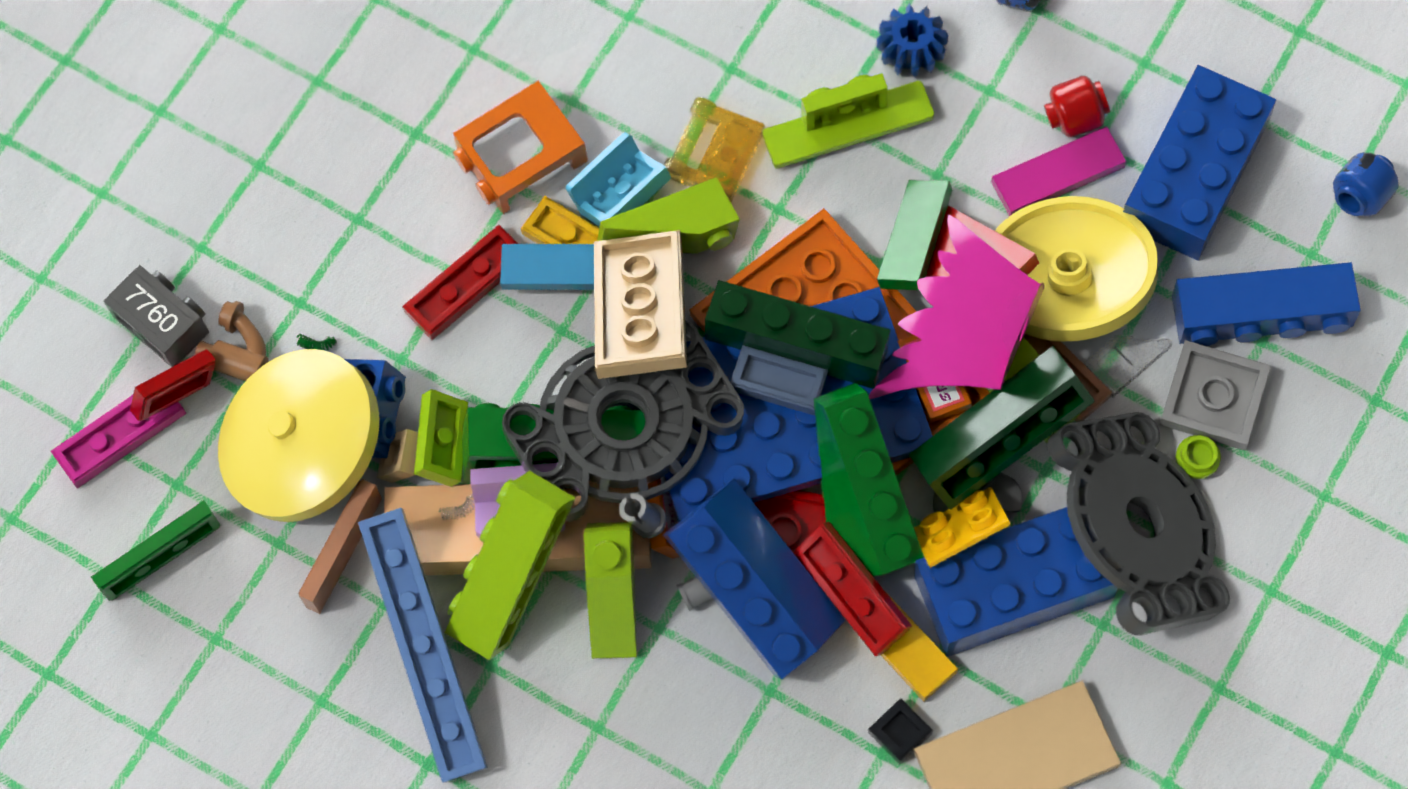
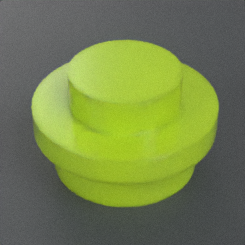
(1198, 456)

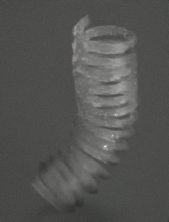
(455, 510)

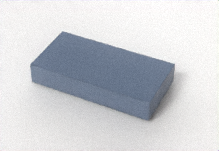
(778, 379)

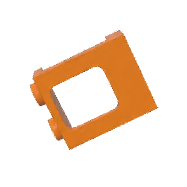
(548, 124)

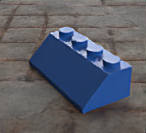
(755, 579)

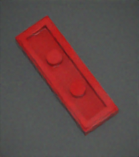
(459, 285)
(852, 589)

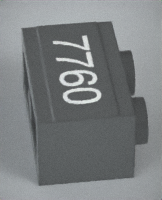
(157, 315)

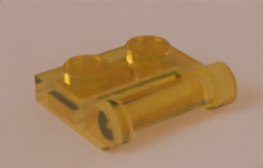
(728, 150)

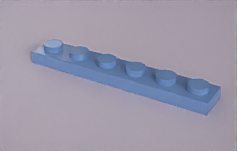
(422, 645)

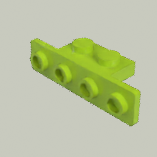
(847, 117)

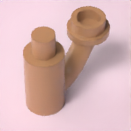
(233, 359)

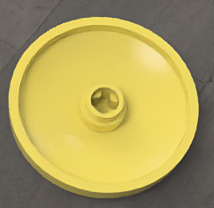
(1093, 265)
(298, 435)

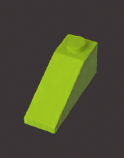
(699, 212)
(610, 589)

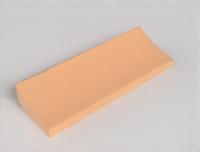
(452, 543)

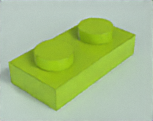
(440, 438)

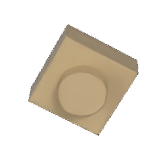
(401, 457)

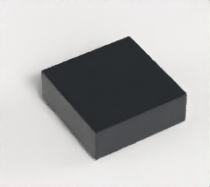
(900, 731)

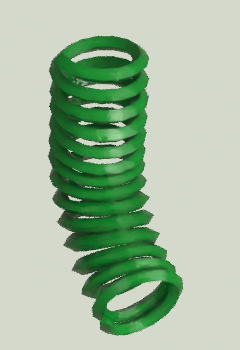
(307, 344)

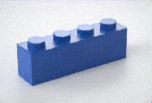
(1266, 304)

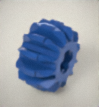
(912, 55)

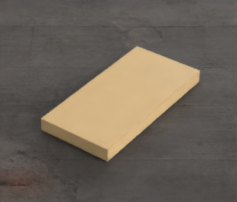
(639, 305)
(1031, 746)

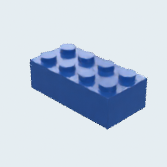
(1199, 160)
(1010, 583)

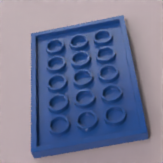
(779, 445)

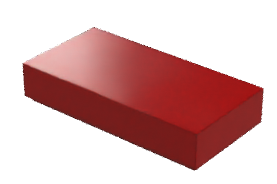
(172, 385)

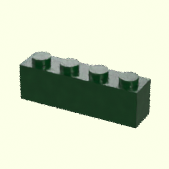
(797, 332)
(1001, 428)

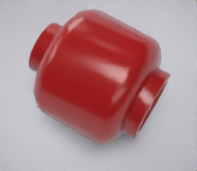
(1077, 106)

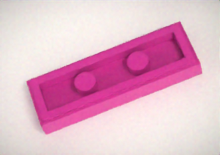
(1059, 171)
(110, 440)

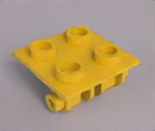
(961, 527)

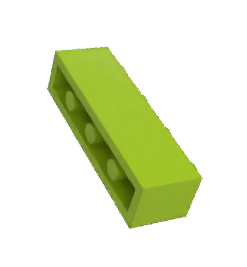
(508, 564)

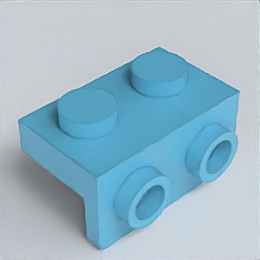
(616, 181)

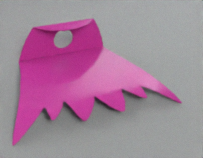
(973, 320)

